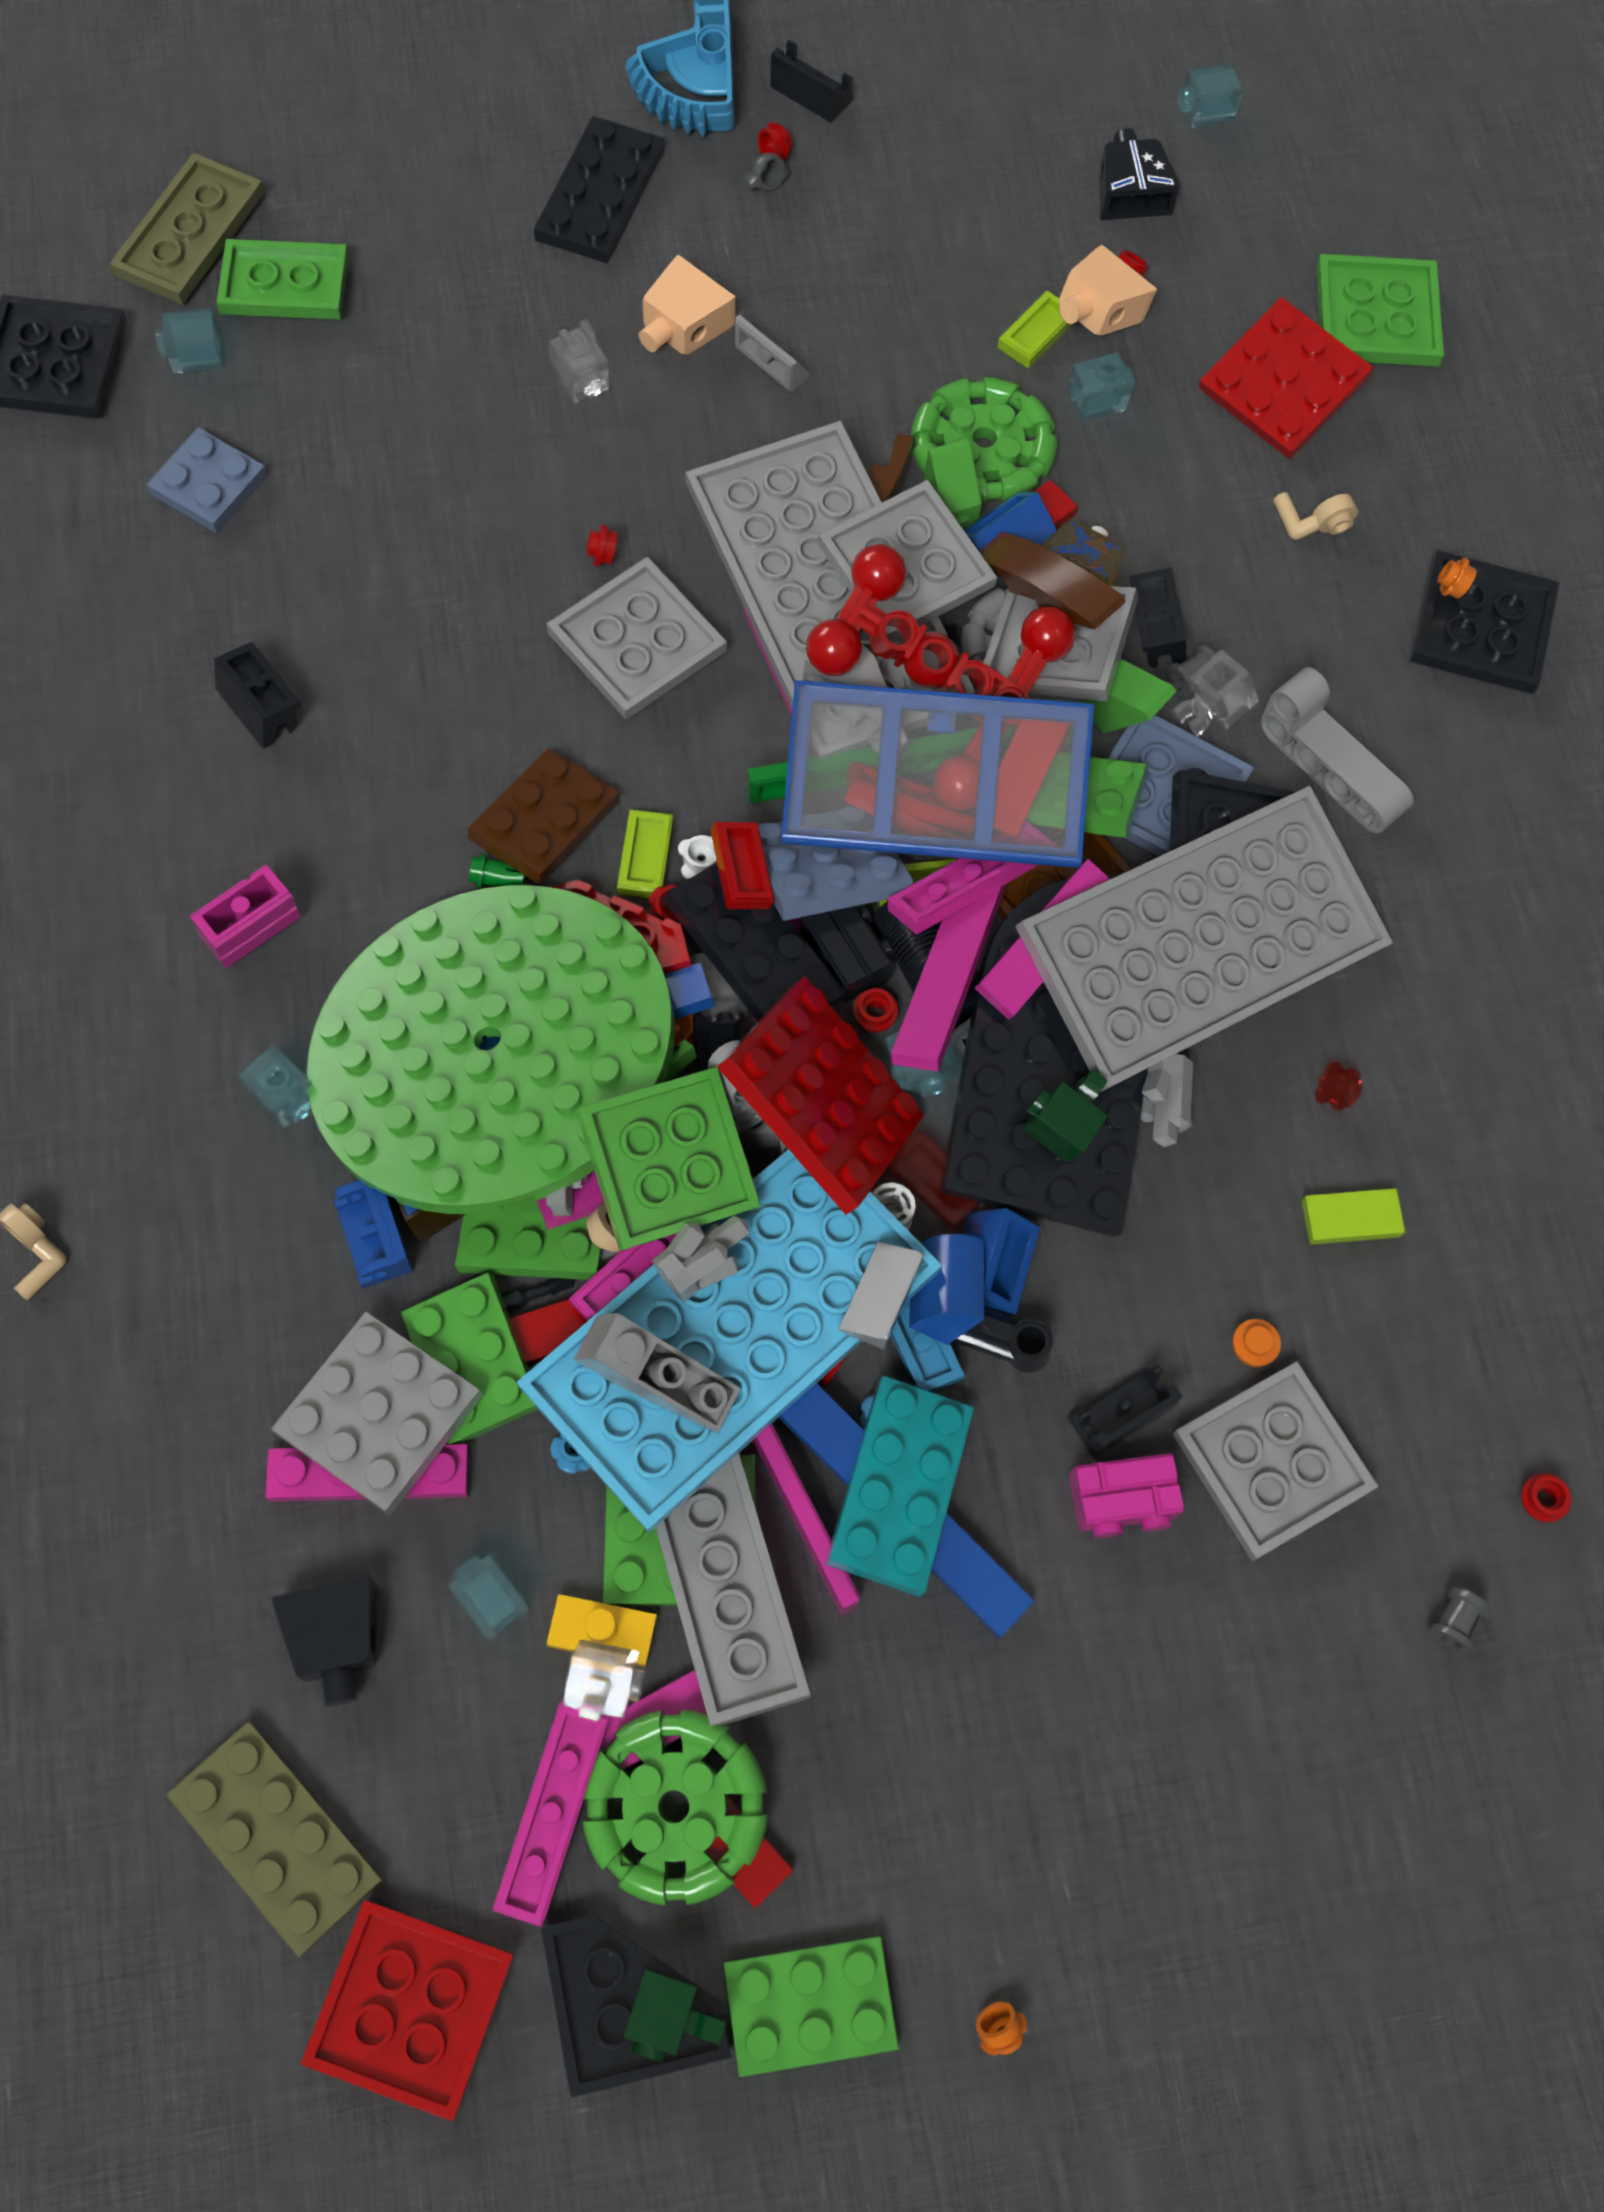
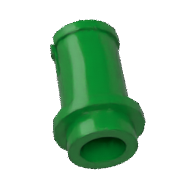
(493, 873)

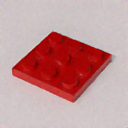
(1285, 378)
(408, 2010)

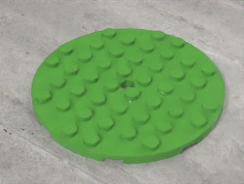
(468, 1127)

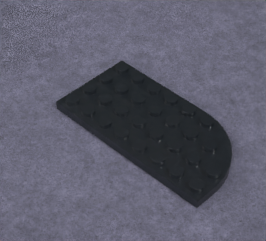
(1000, 1075)

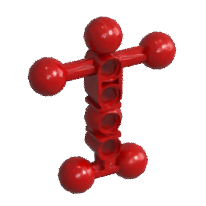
(880, 575)

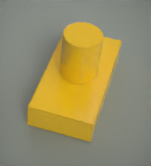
(601, 1624)

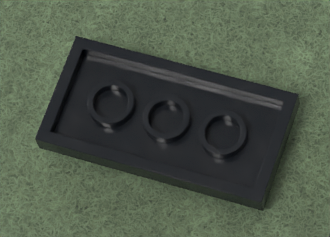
(599, 189)
(748, 947)

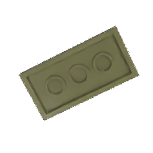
(187, 228)
(275, 1839)

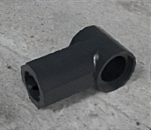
(999, 1337)

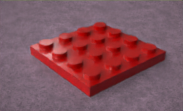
(823, 1094)

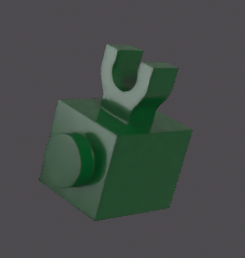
(1065, 1116)
(664, 2013)

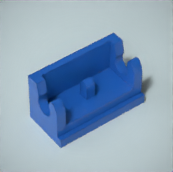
(371, 1233)

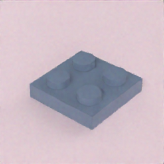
(207, 480)

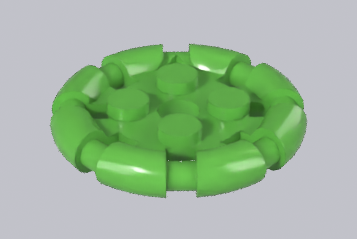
(993, 421)
(655, 1833)

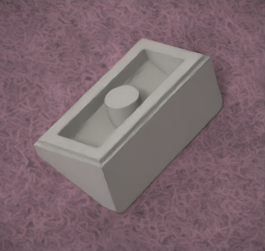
(769, 355)
(881, 1294)

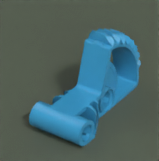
(697, 61)

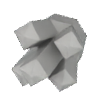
(1168, 1098)
(700, 1257)

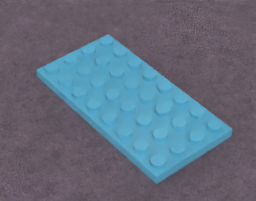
(760, 1329)

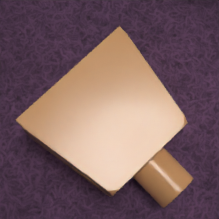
(1105, 294)
(685, 309)

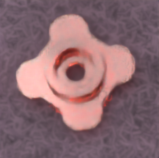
(1339, 1087)

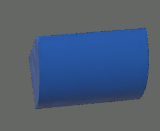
(1020, 516)
(1007, 1255)
(955, 1296)

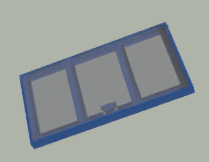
(937, 774)

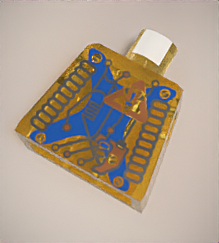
(1088, 549)

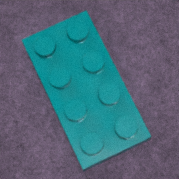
(900, 1486)

